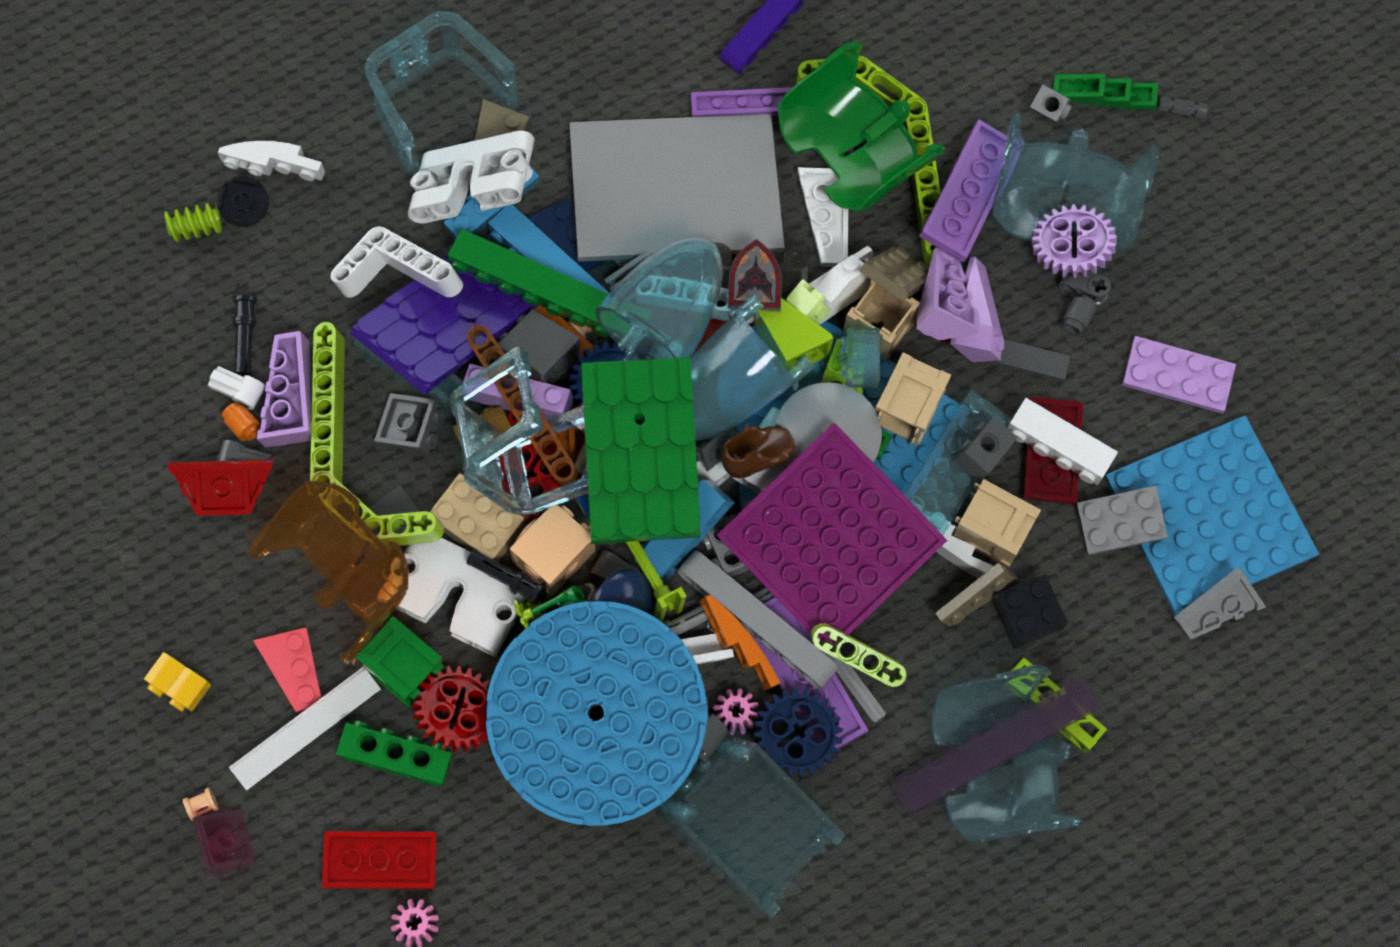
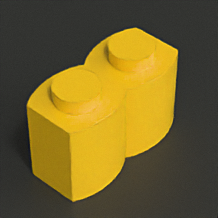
(177, 683)

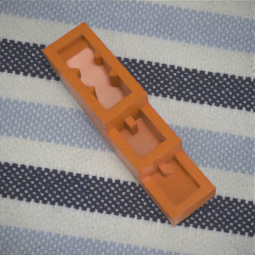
(732, 633)

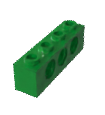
(351, 750)

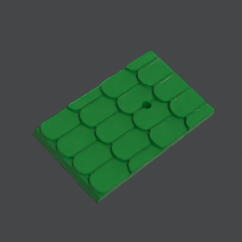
(640, 450)

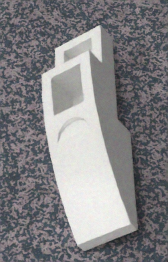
(262, 156)

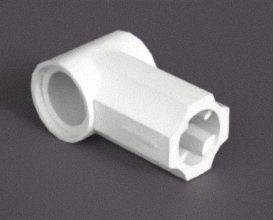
(239, 388)

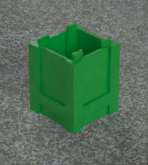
(400, 661)

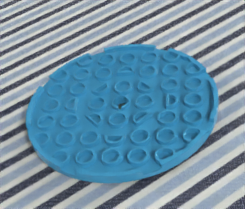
(607, 766)

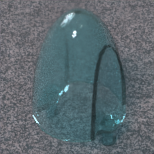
(665, 301)
(737, 374)

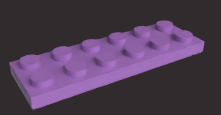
(967, 193)
(833, 690)

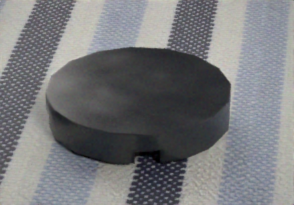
(243, 209)

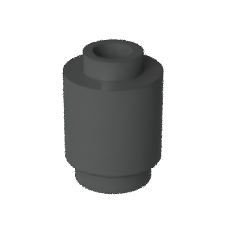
(1079, 315)

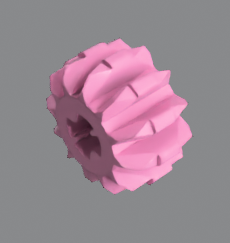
(745, 708)
(406, 918)

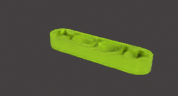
(856, 658)

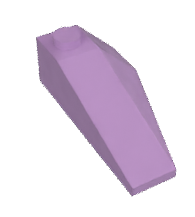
(945, 302)
(989, 340)

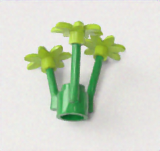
(530, 612)

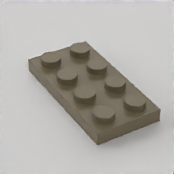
(897, 272)

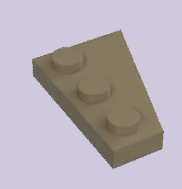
(977, 594)

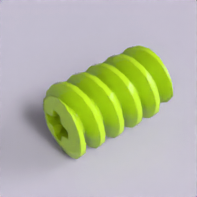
(193, 222)

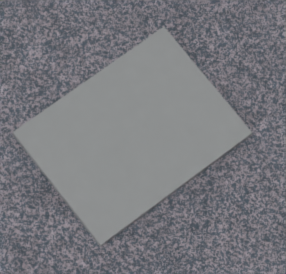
(674, 181)

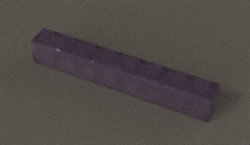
(997, 745)

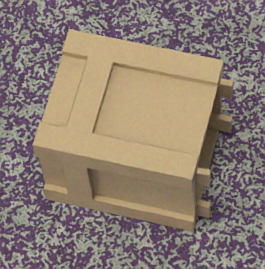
(883, 308)
(911, 398)
(996, 522)

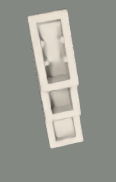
(961, 553)

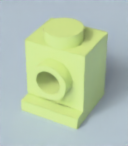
(809, 301)

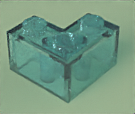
(860, 357)

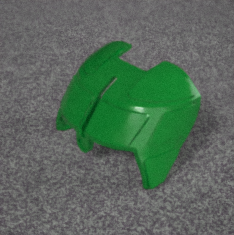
(838, 113)

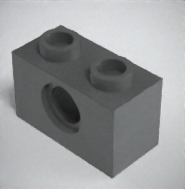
(996, 440)

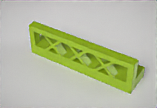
(1074, 731)

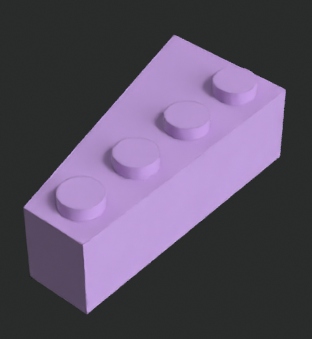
(288, 393)

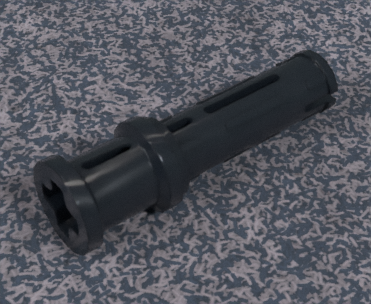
(244, 323)
(516, 582)

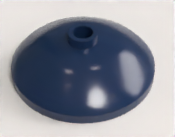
(628, 588)

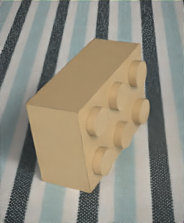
(477, 520)

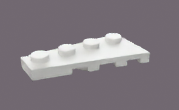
(827, 219)

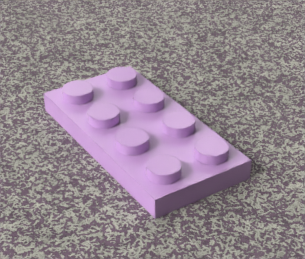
(1179, 374)

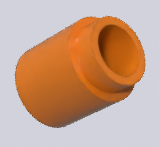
(241, 422)

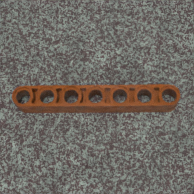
(512, 397)

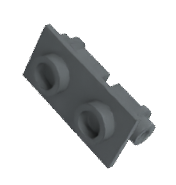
(710, 451)

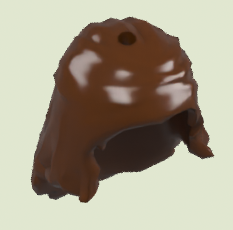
(756, 450)

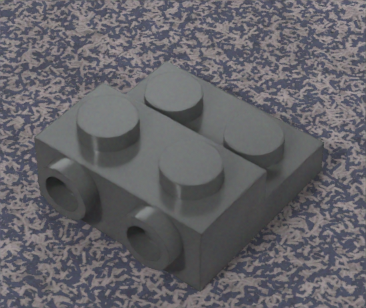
(410, 424)

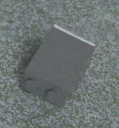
(548, 346)

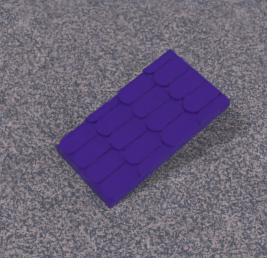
(427, 333)

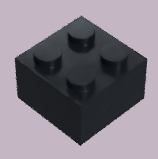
(1029, 611)

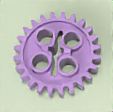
(1094, 241)

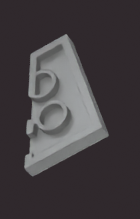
(1222, 602)

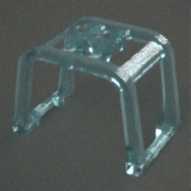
(450, 25)
(484, 443)

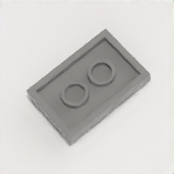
(1122, 520)

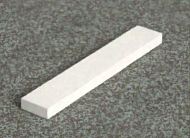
(304, 728)

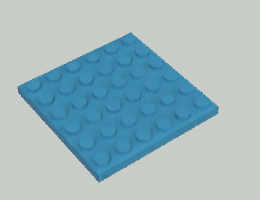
(1218, 512)

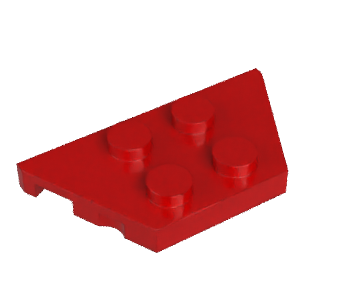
(221, 485)

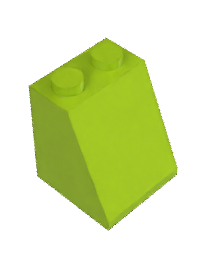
(792, 335)

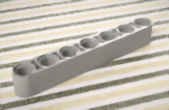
(759, 620)

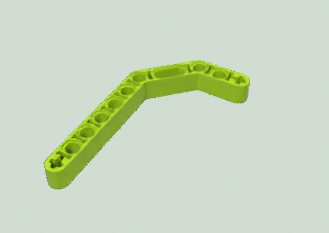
(914, 124)
(333, 445)

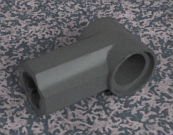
(236, 451)

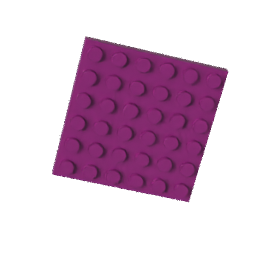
(831, 535)

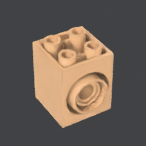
(552, 548)

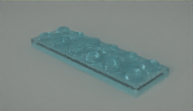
(940, 482)

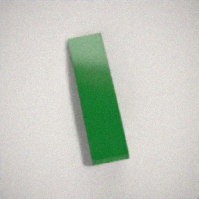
(1113, 93)

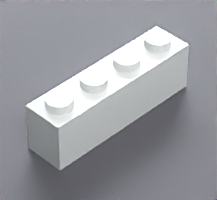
(1062, 442)

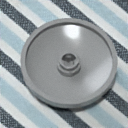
(820, 405)

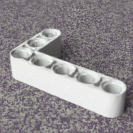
(385, 247)

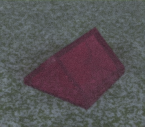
(224, 841)

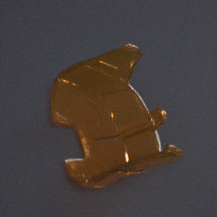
(333, 537)

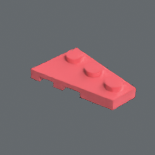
(293, 666)

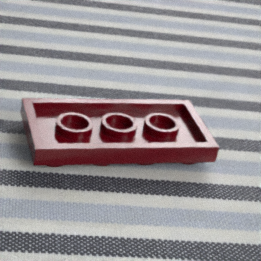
(1042, 476)

